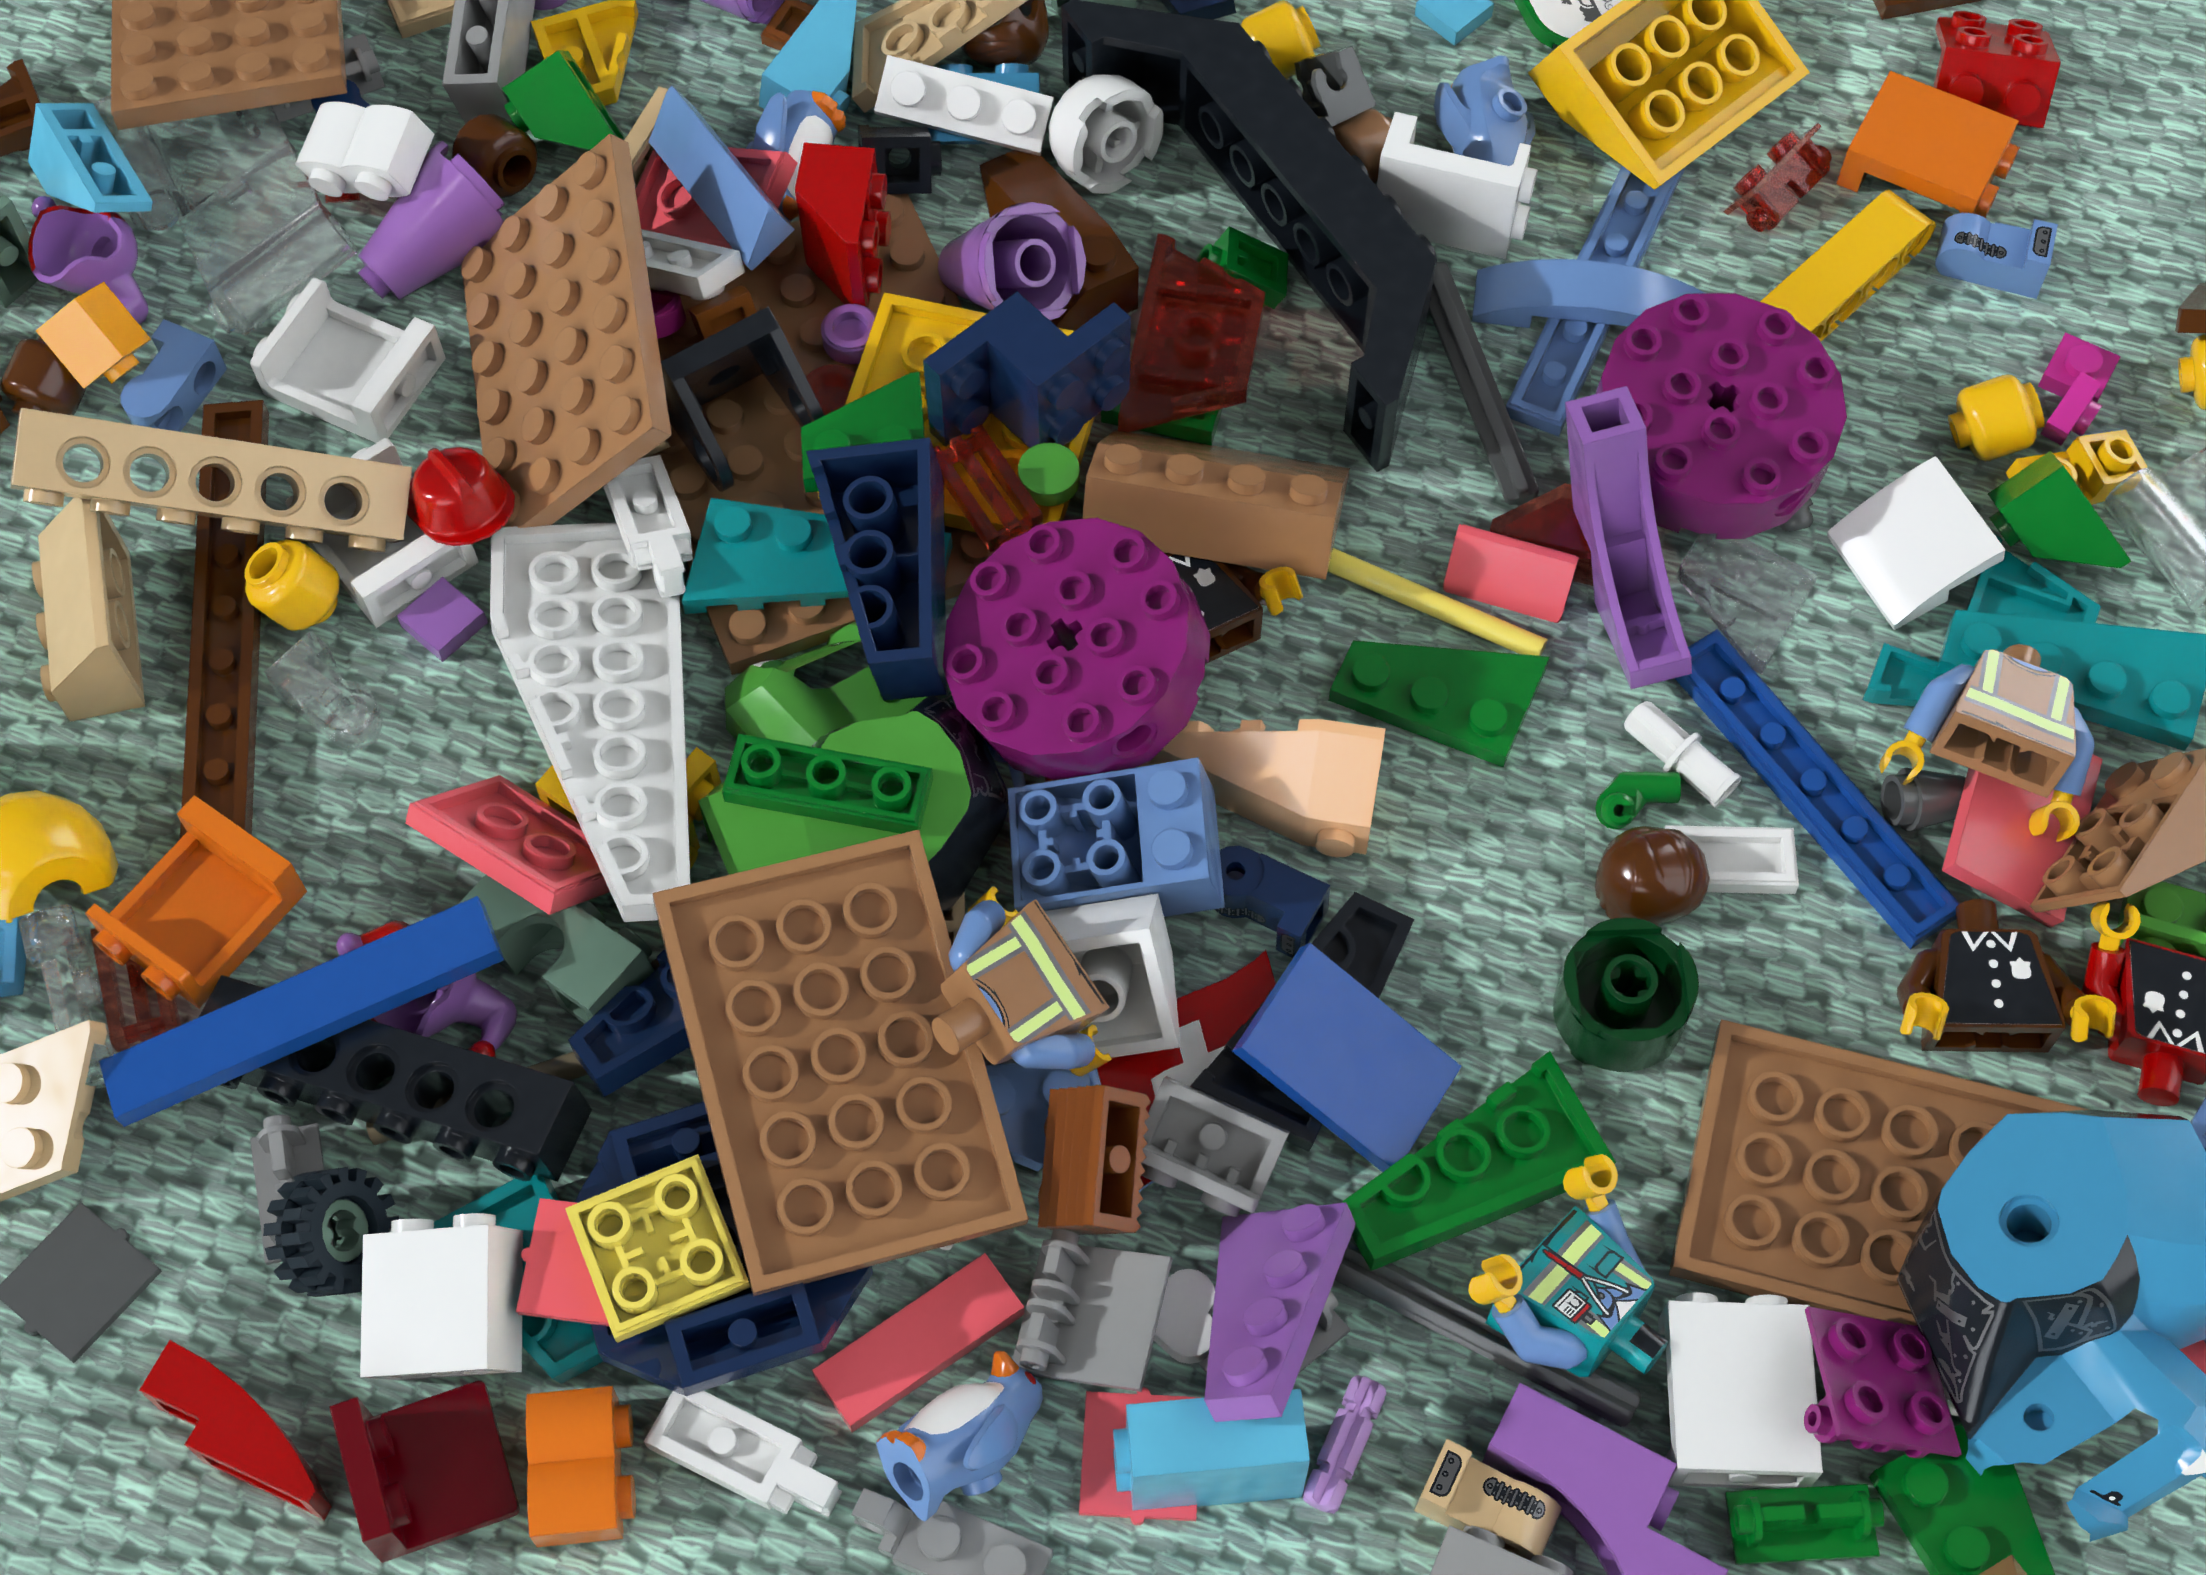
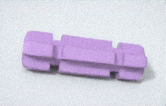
(1344, 1444)

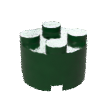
(1630, 1028)

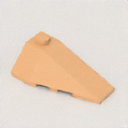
(1298, 783)

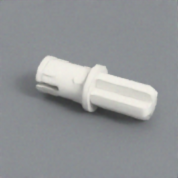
(1682, 753)

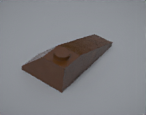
(1109, 268)

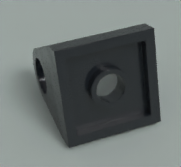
(722, 364)

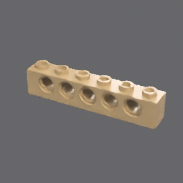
(378, 487)

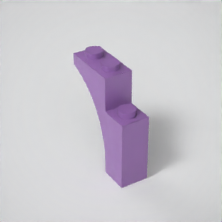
(1621, 529)
(1600, 1480)

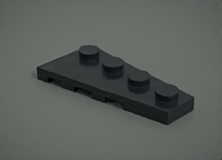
(1363, 942)

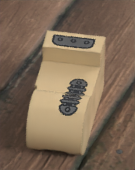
(1472, 1493)

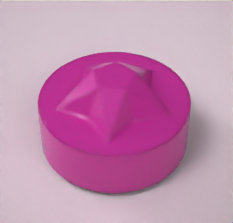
(668, 312)

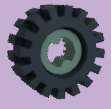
(305, 1238)

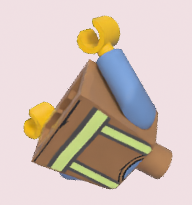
(2007, 724)
(1019, 992)

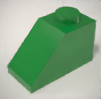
(559, 104)
(2053, 517)

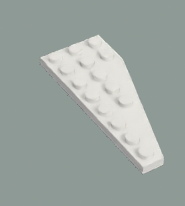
(605, 692)

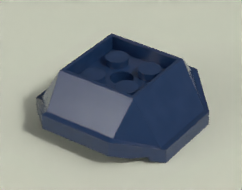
(735, 1333)

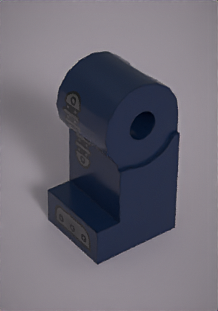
(1273, 896)

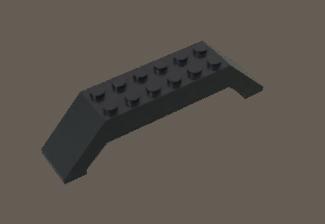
(1290, 179)

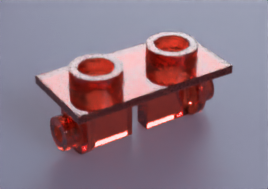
(1794, 163)

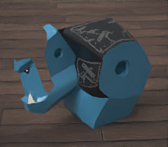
(2061, 1297)

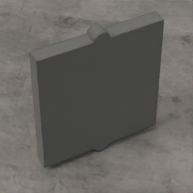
(77, 1282)

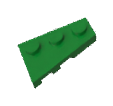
(1442, 694)

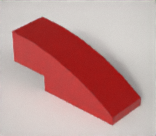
(232, 1429)

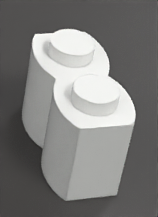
(364, 150)

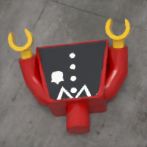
(2157, 1006)

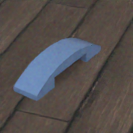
(1569, 291)

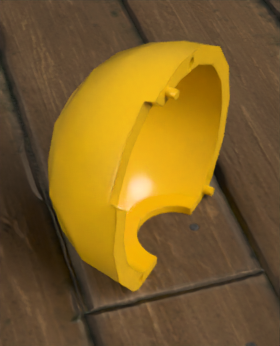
(46, 842)

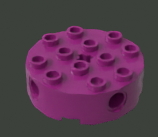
(1732, 408)
(1076, 649)

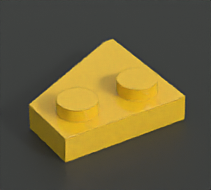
(596, 39)

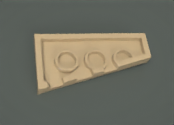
(919, 33)

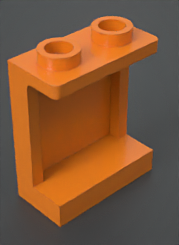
(1932, 145)
(199, 907)

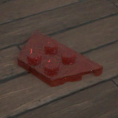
(1190, 340)

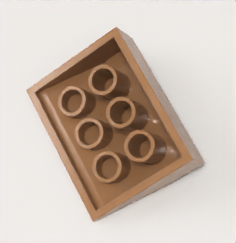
(1218, 501)

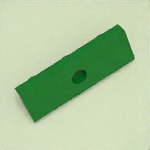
(864, 792)

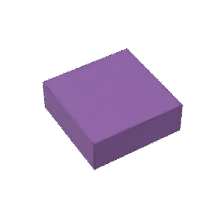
(442, 619)

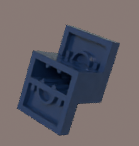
(1028, 374)

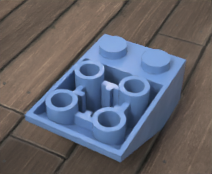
(1118, 839)

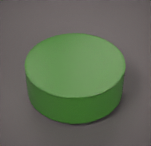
(1049, 473)

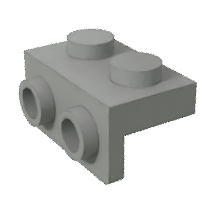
(1210, 1147)

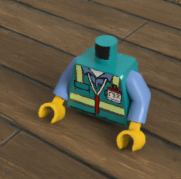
(1577, 1288)

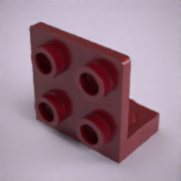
(424, 1469)

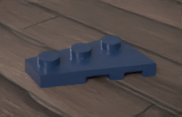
(632, 1032)

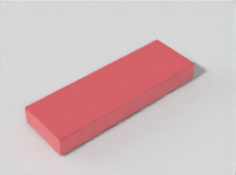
(918, 1342)

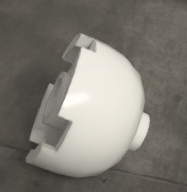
(1104, 131)

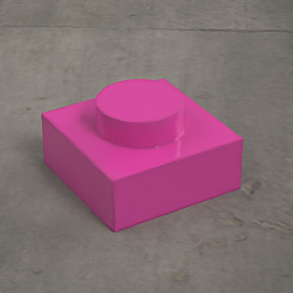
(2073, 357)
(2074, 411)

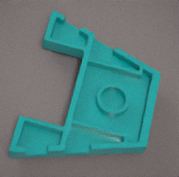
(2002, 589)

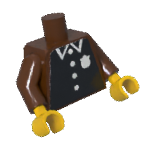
(1233, 597)
(1994, 991)

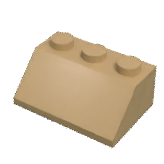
(87, 615)

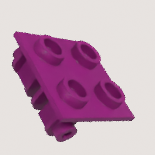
(1878, 1387)

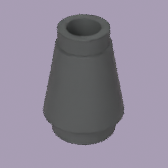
(1924, 801)

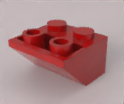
(843, 218)

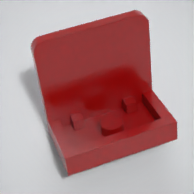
(1998, 65)

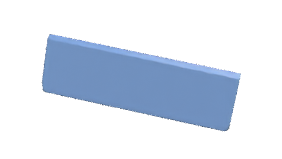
(717, 180)

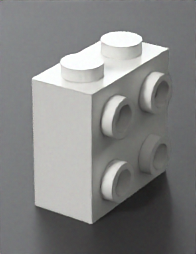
(441, 1299)

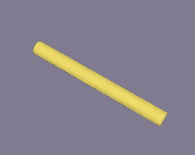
(1436, 604)

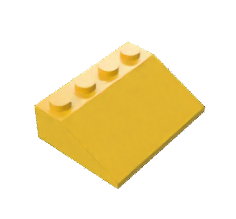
(1667, 79)

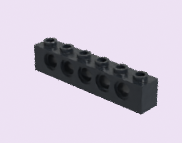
(534, 1140)

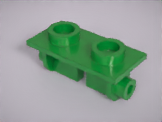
(1803, 1524)

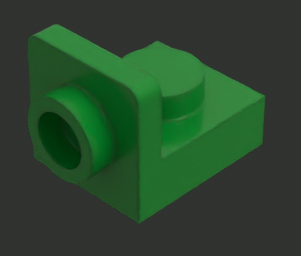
(1252, 261)

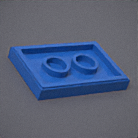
(1347, 1058)

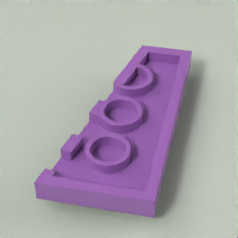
(1268, 1303)

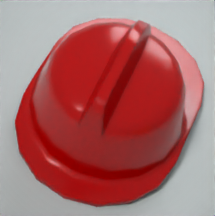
(459, 497)

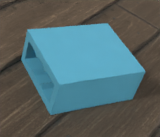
(1184, 1458)

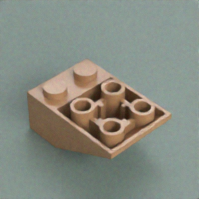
(2135, 836)

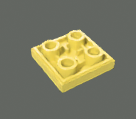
(657, 1248)

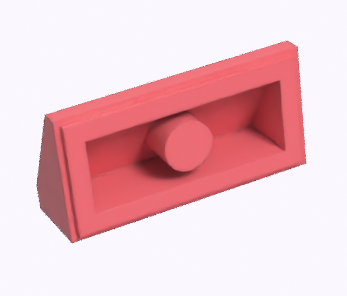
(1510, 573)

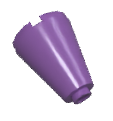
(431, 227)
(1013, 251)

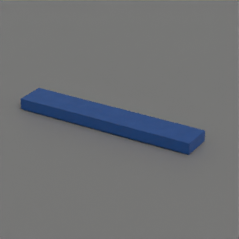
(1817, 792)
(300, 1011)

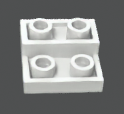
(1915, 542)

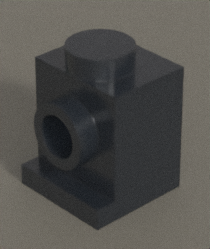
(923, 160)

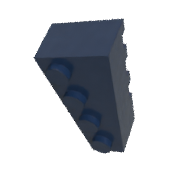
(891, 549)

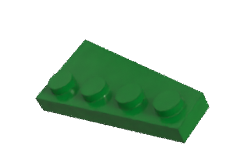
(1478, 1168)
(1960, 1518)

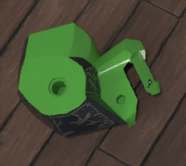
(850, 717)

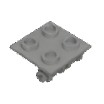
(1091, 1313)

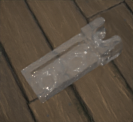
(65, 962)

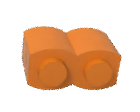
(576, 1466)

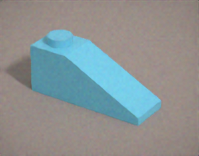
(815, 55)
(82, 160)

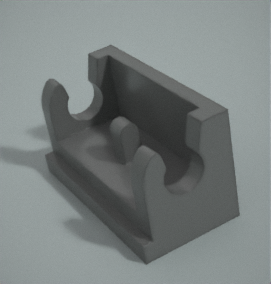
(1334, 85)

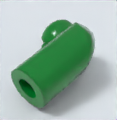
(1631, 792)

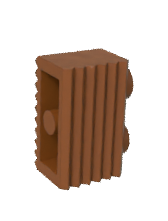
(1093, 1160)

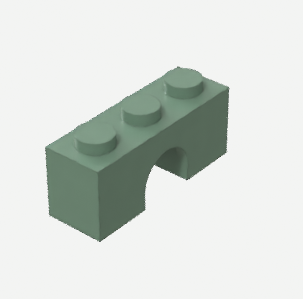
(593, 956)

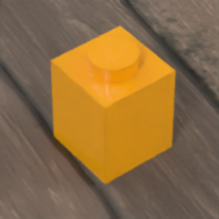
(95, 336)

